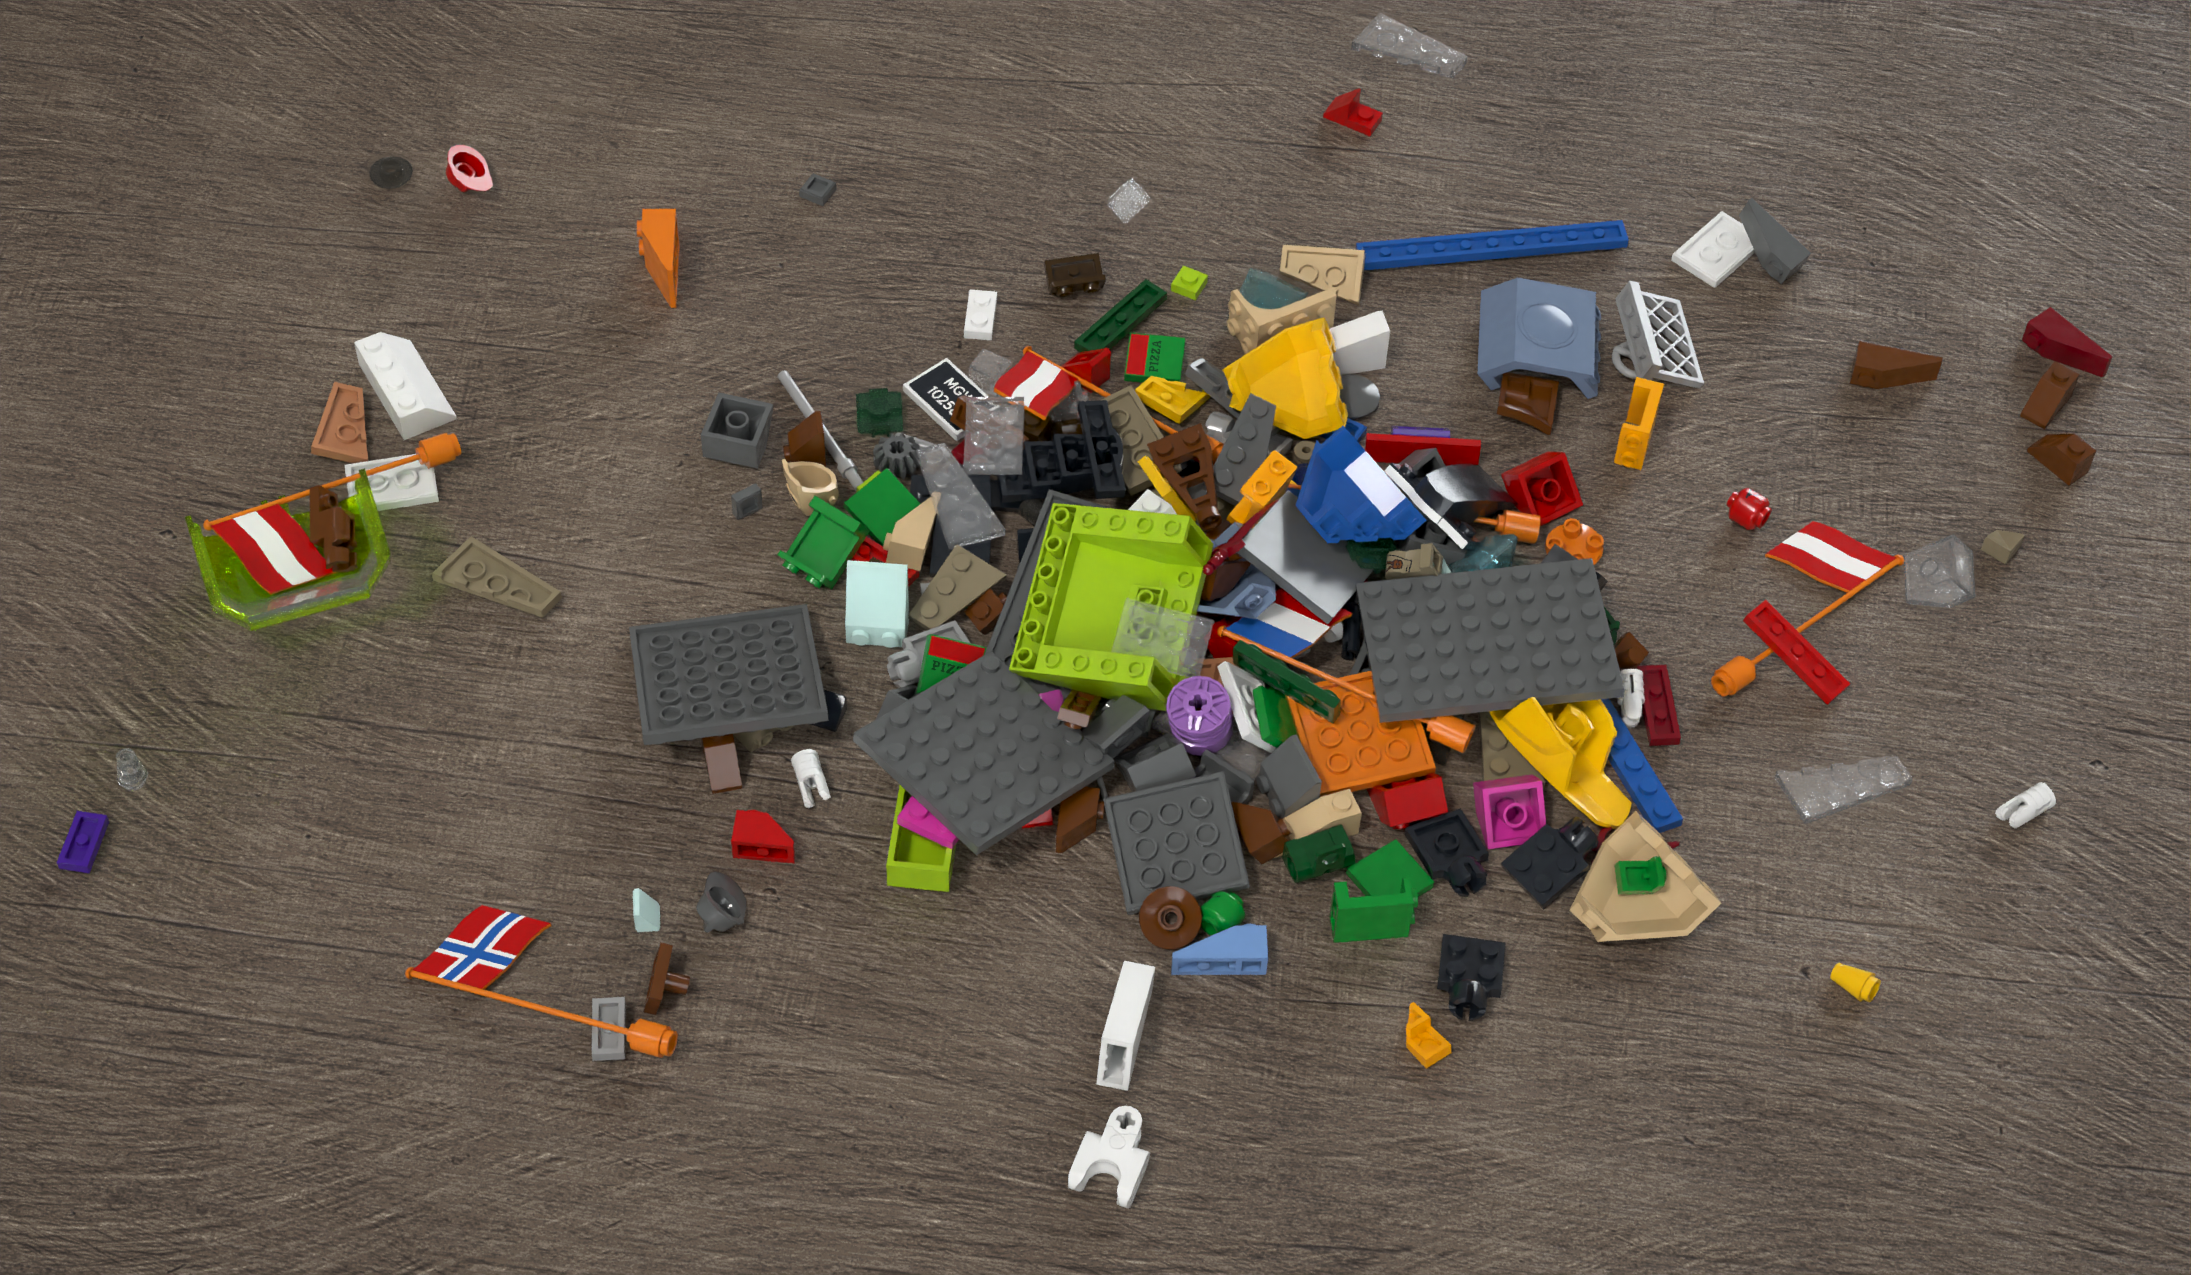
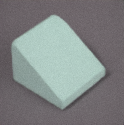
(645, 912)

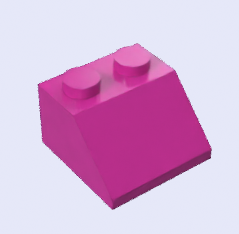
(1509, 809)

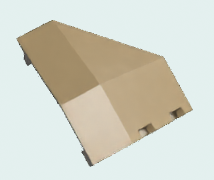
(1666, 913)

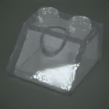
(1940, 574)

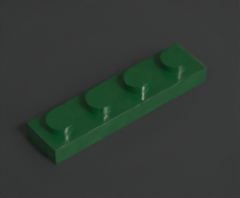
(1122, 318)
(1286, 681)

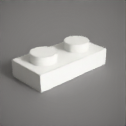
(980, 314)

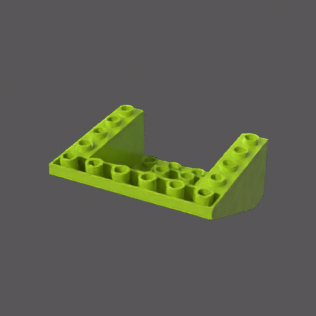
(1079, 591)

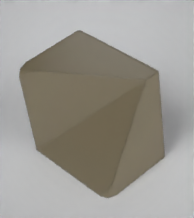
(2002, 544)

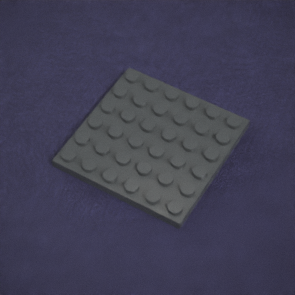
(727, 674)
(982, 752)

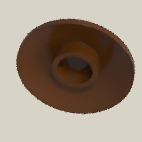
(1154, 912)

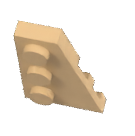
(1326, 269)

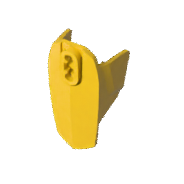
(1570, 751)

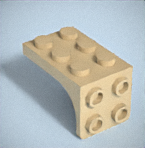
(1257, 325)

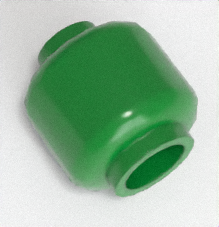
(1222, 912)

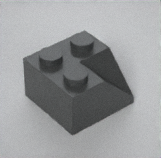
(737, 430)

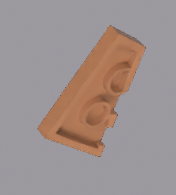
(342, 426)

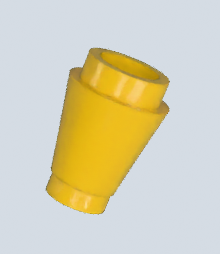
(1857, 982)

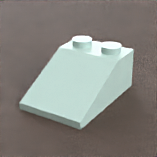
(876, 603)

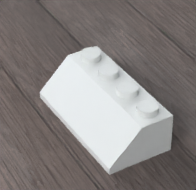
(403, 384)

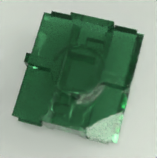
(879, 412)
(1371, 553)

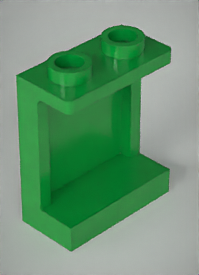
(824, 545)
(1372, 915)

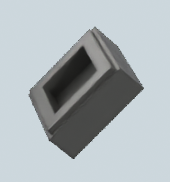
(817, 189)
(746, 501)

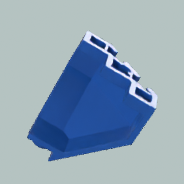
(1351, 496)

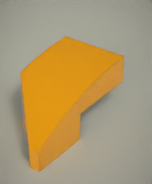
(1423, 1039)

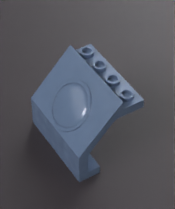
(1541, 331)

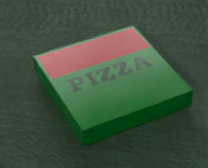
(1154, 356)
(945, 657)

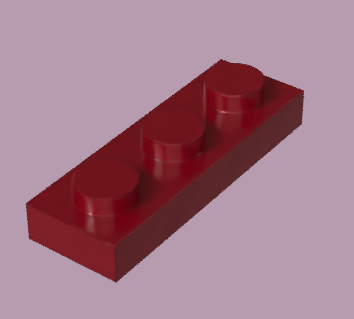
(1659, 707)

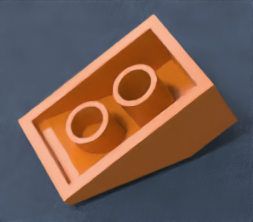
(661, 249)

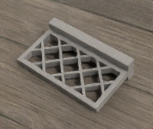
(1643, 338)

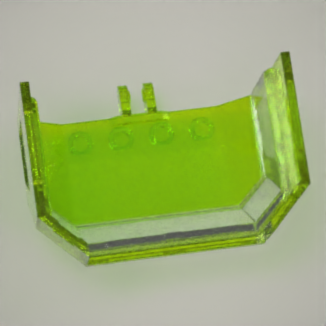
(244, 602)

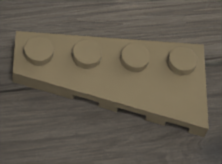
(494, 577)

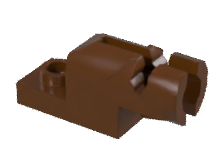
(332, 530)

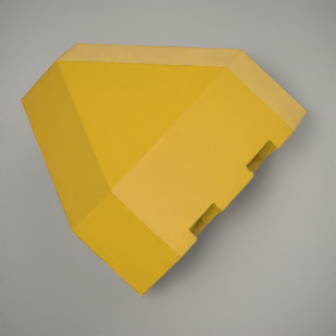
(1295, 375)

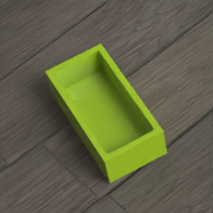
(915, 859)

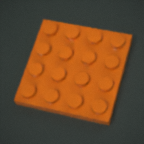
(1357, 747)

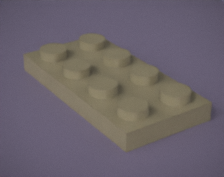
(1136, 431)

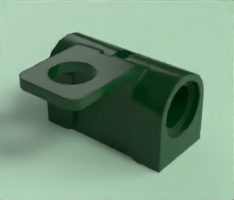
(1318, 854)

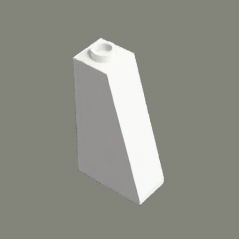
(1361, 344)
(1125, 1025)

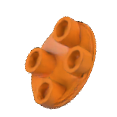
(1577, 540)

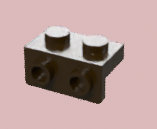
(1074, 274)

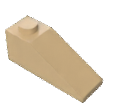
(911, 536)
(1326, 813)

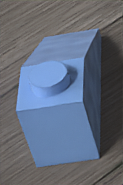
(1229, 952)

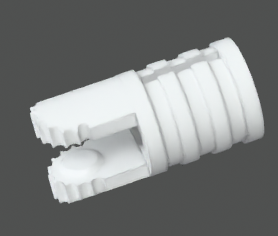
(1633, 697)
(809, 776)
(2027, 805)

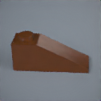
(1887, 366)

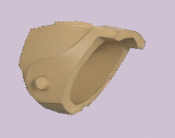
(807, 480)

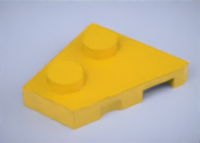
(1170, 398)

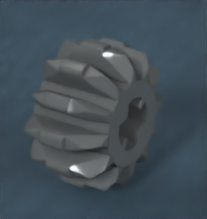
(896, 455)

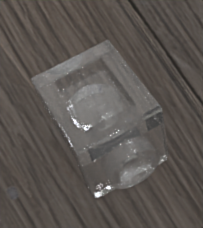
(1068, 407)

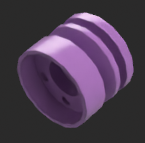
(1202, 729)

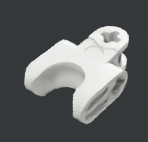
(1113, 1154)

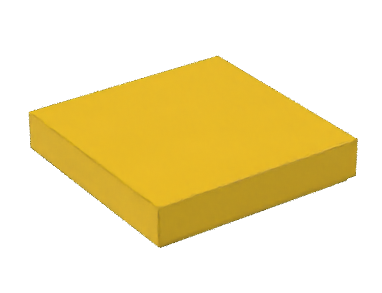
(1163, 487)

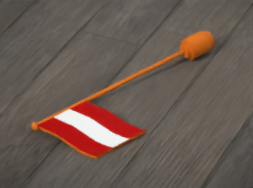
(1048, 384)
(277, 547)
(1826, 557)

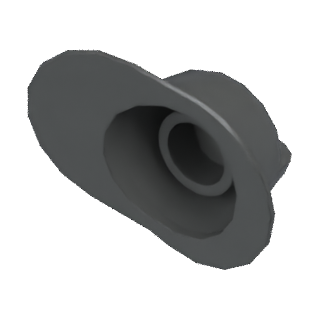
(721, 903)

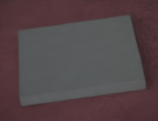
(1301, 561)
(1176, 838)

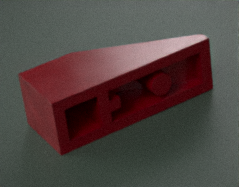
(2062, 342)

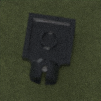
(1450, 851)
(1552, 860)
(1470, 973)

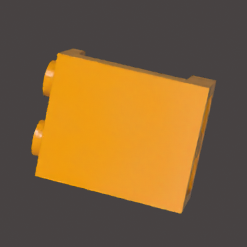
(1642, 411)
(1263, 487)

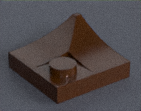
(1528, 400)

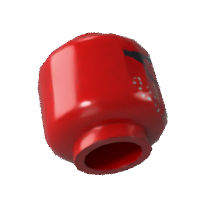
(1748, 509)

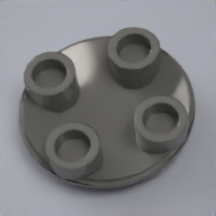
(1359, 396)

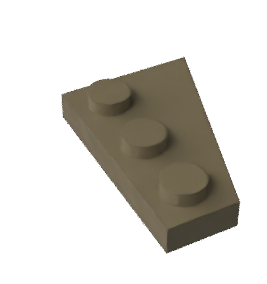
(953, 588)

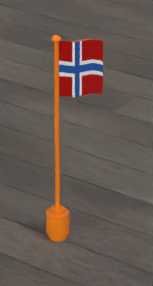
(487, 946)

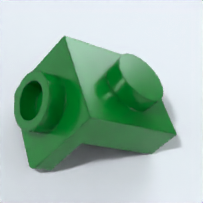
(1640, 876)

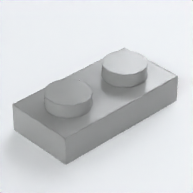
(607, 1043)

